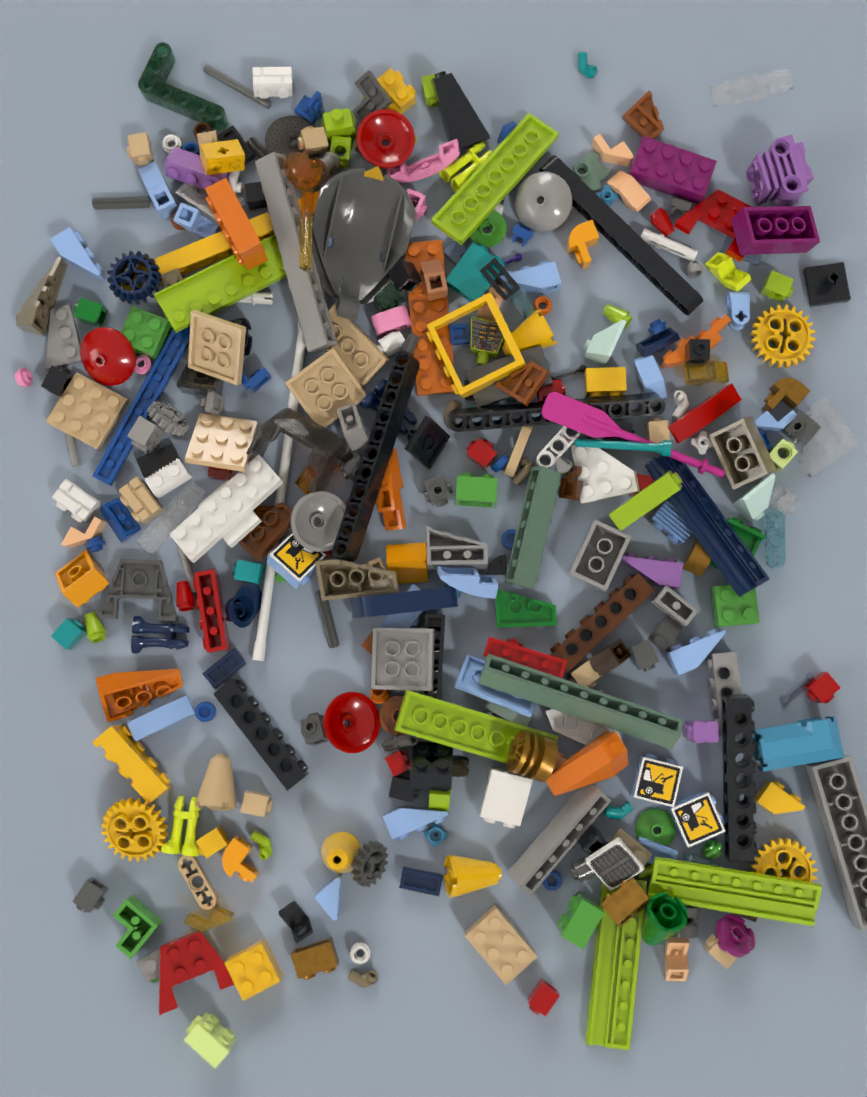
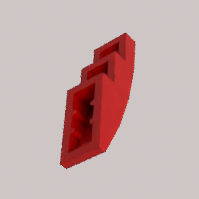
(704, 413)

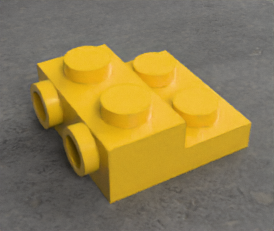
(400, 93)

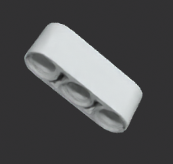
(549, 452)

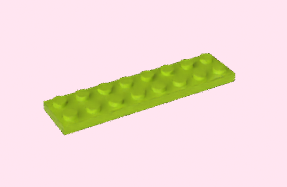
(494, 178)
(459, 726)

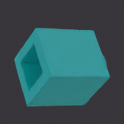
(248, 572)
(69, 633)

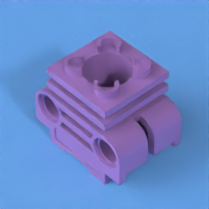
(780, 173)

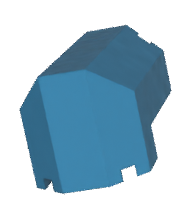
(797, 743)

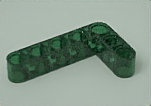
(177, 96)

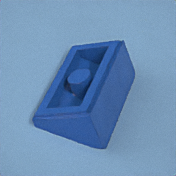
(120, 519)

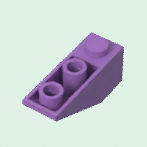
(657, 572)

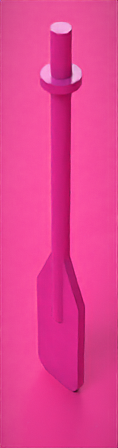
(598, 424)

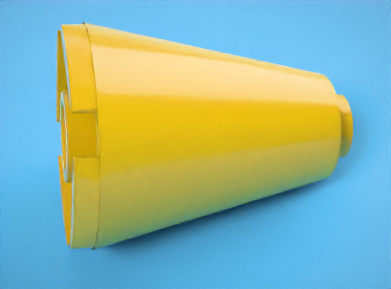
(531, 333)
(342, 845)
(469, 875)

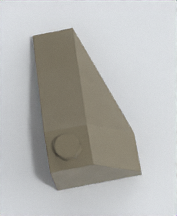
(35, 312)
(348, 580)

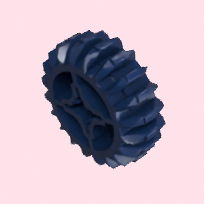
(117, 277)

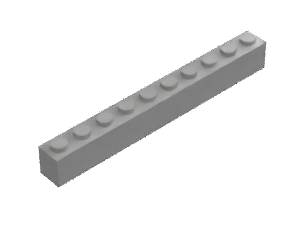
(286, 222)

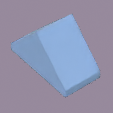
(329, 897)

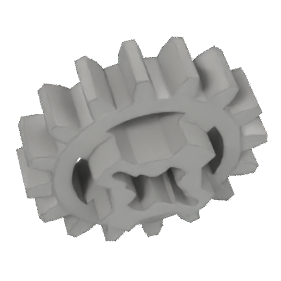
(168, 418)

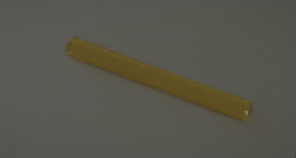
(306, 229)

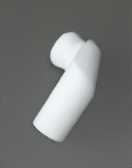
(233, 180)
(681, 403)

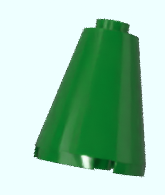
(663, 918)

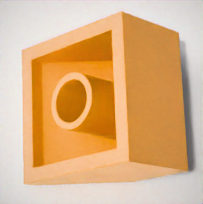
(81, 579)

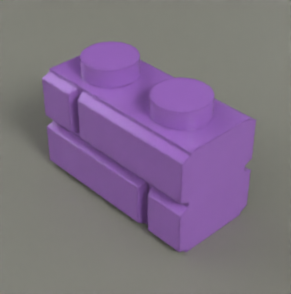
(701, 731)

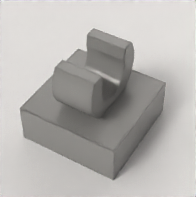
(213, 403)

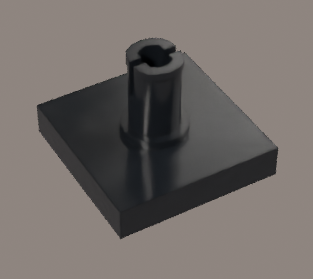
(826, 284)
(426, 442)

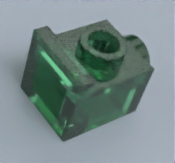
(388, 298)

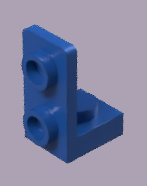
(310, 108)
(258, 379)

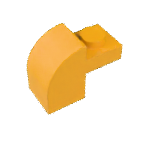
(580, 239)
(234, 861)

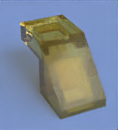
(710, 372)
(217, 917)

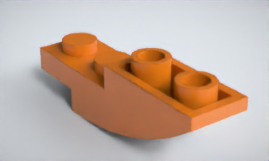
(677, 358)
(389, 496)

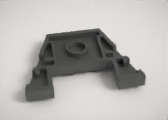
(140, 581)

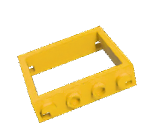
(442, 354)

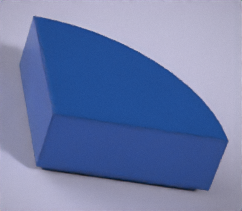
(506, 130)

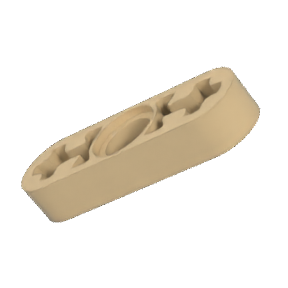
(518, 451)
(209, 892)

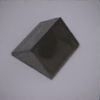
(199, 383)

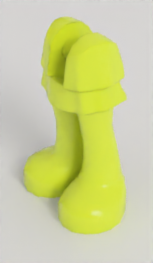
(471, 155)
(189, 847)

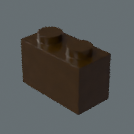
(609, 657)

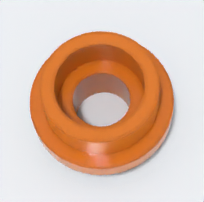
(543, 300)
(379, 695)

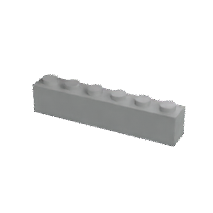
(558, 837)

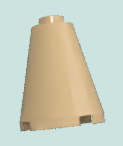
(218, 785)

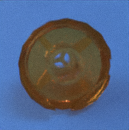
(303, 171)

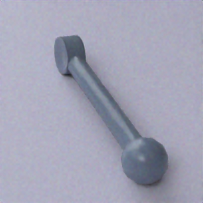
(784, 698)

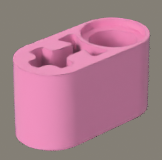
(391, 320)

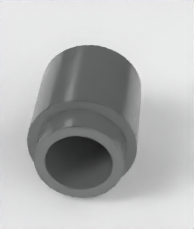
(581, 870)

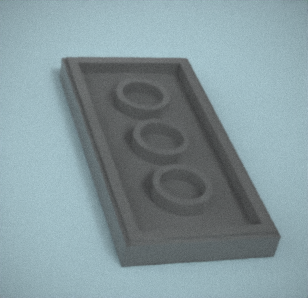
(492, 394)

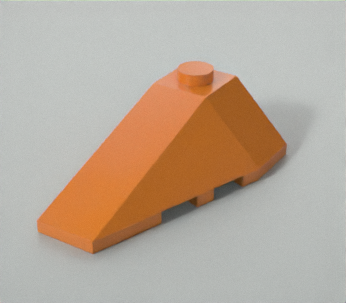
(127, 691)
(593, 763)

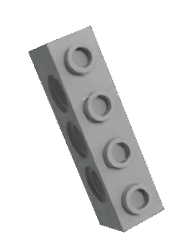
(732, 681)

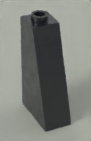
(456, 112)

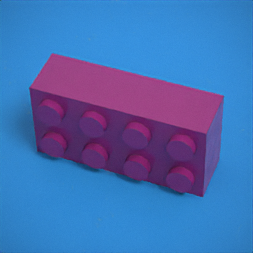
(672, 170)
(775, 230)

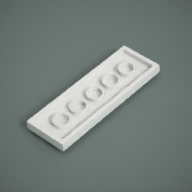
(226, 508)

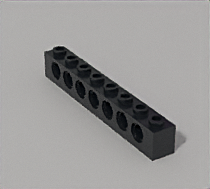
(745, 849)

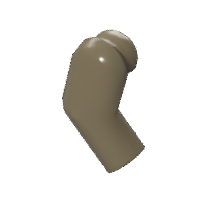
(453, 404)
(524, 472)
(365, 979)

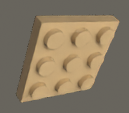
(216, 347)
(325, 387)
(87, 411)
(221, 442)

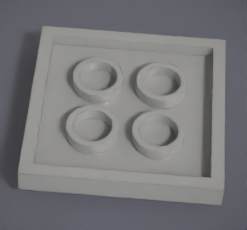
(403, 659)

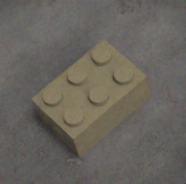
(742, 452)

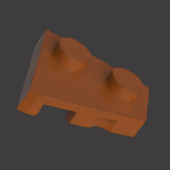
(644, 117)
(524, 382)

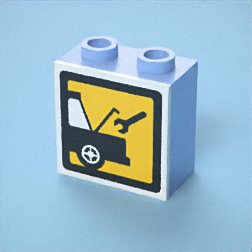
(294, 561)
(656, 780)
(697, 818)

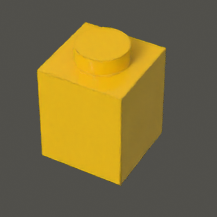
(212, 842)

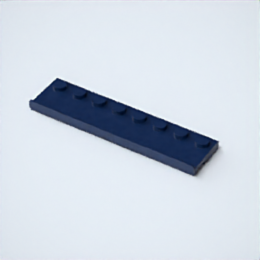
(711, 527)

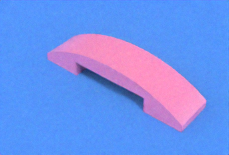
(427, 166)

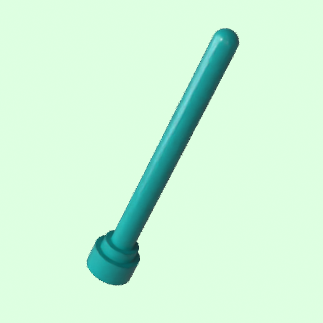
(662, 448)

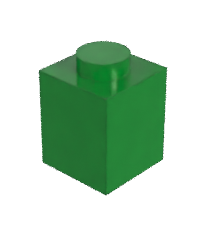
(90, 312)

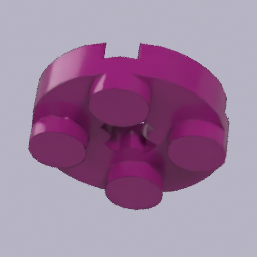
(728, 942)

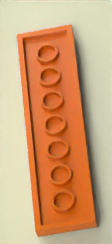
(431, 375)

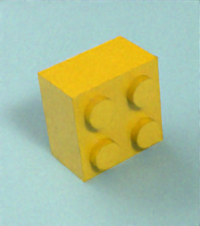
(254, 969)

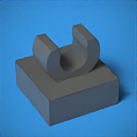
(680, 203)

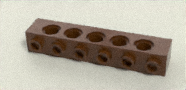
(641, 591)

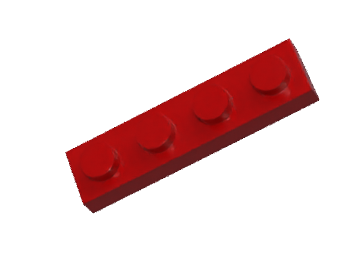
(526, 657)

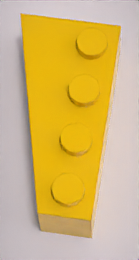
(133, 762)

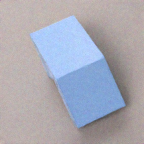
(194, 222)
(650, 375)
(768, 423)

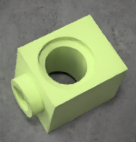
(789, 450)

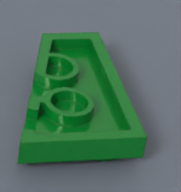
(521, 611)

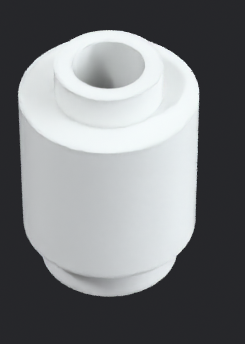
(391, 343)

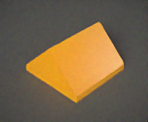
(408, 562)

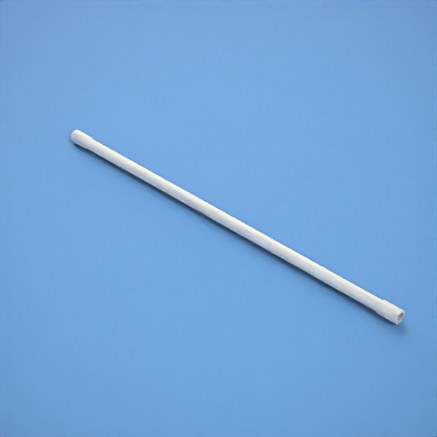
(260, 643)

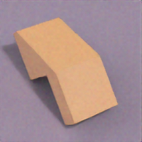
(617, 155)
(630, 190)
(76, 537)
(676, 959)

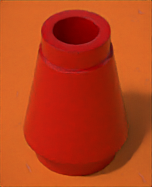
(662, 221)
(184, 597)

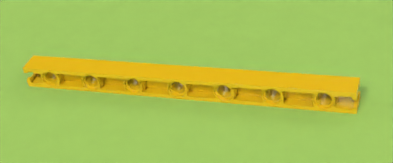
(217, 247)

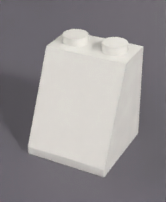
(505, 797)

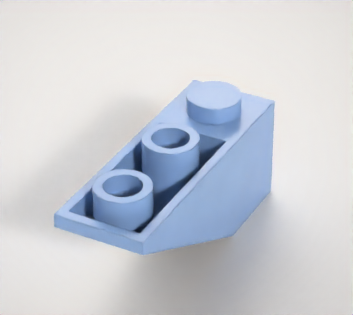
(158, 190)
(72, 251)
(536, 279)
(692, 654)
(407, 819)

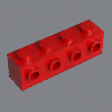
(212, 611)

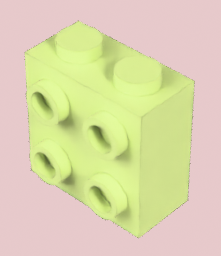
(210, 1038)

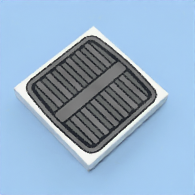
(614, 863)

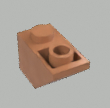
(434, 279)

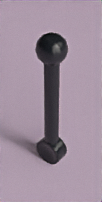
(581, 369)

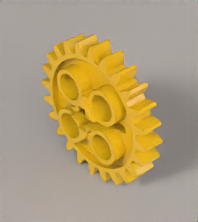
(800, 339)
(134, 829)
(769, 859)

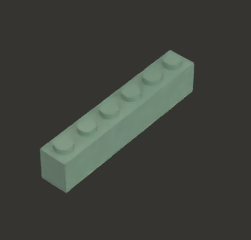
(533, 527)

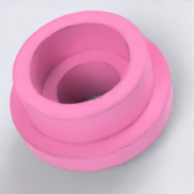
(147, 365)
(23, 377)

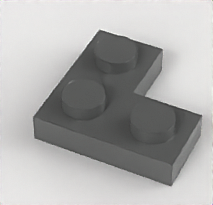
(375, 96)

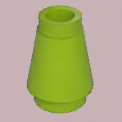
(616, 314)
(94, 628)

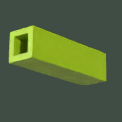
(646, 500)

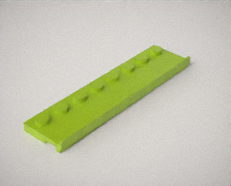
(219, 286)
(736, 891)
(614, 978)

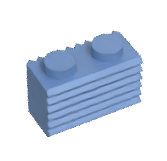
(671, 523)

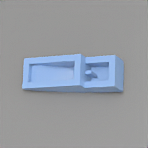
(469, 581)
(161, 718)

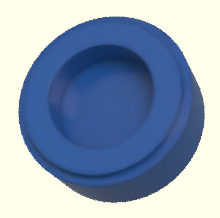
(500, 463)
(508, 538)
(205, 711)

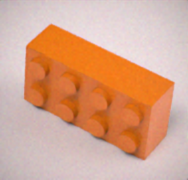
(235, 224)

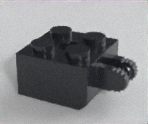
(435, 766)

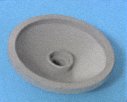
(556, 202)
(328, 510)

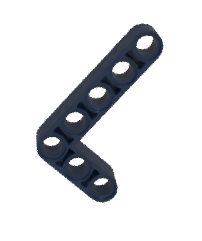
(403, 602)

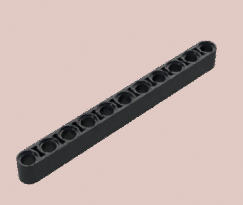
(626, 240)
(506, 420)
(376, 457)

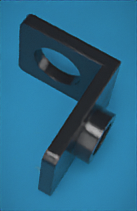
(296, 920)

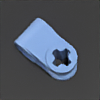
(738, 306)

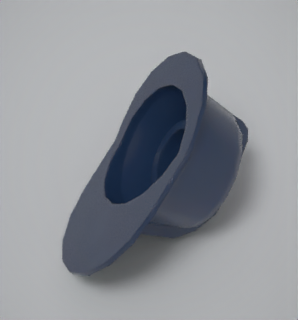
(244, 605)

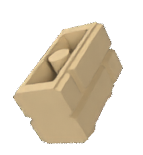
(141, 500)

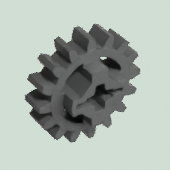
(369, 863)

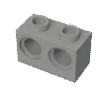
(145, 435)

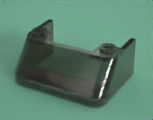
(326, 445)

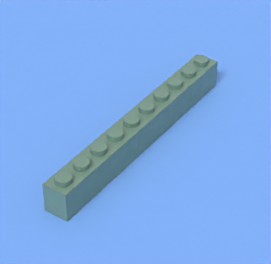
(580, 701)

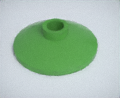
(497, 227)
(652, 818)

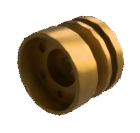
(532, 756)

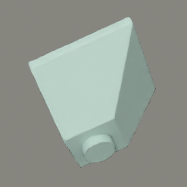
(603, 343)
(756, 499)

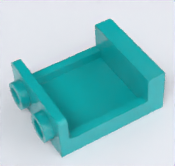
(465, 276)

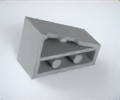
(452, 550)

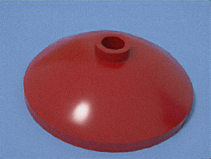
(389, 127)
(116, 352)
(361, 718)

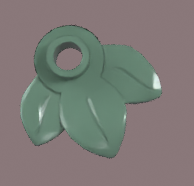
(592, 170)

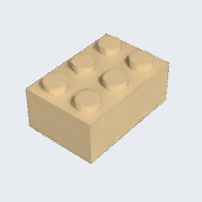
(500, 944)

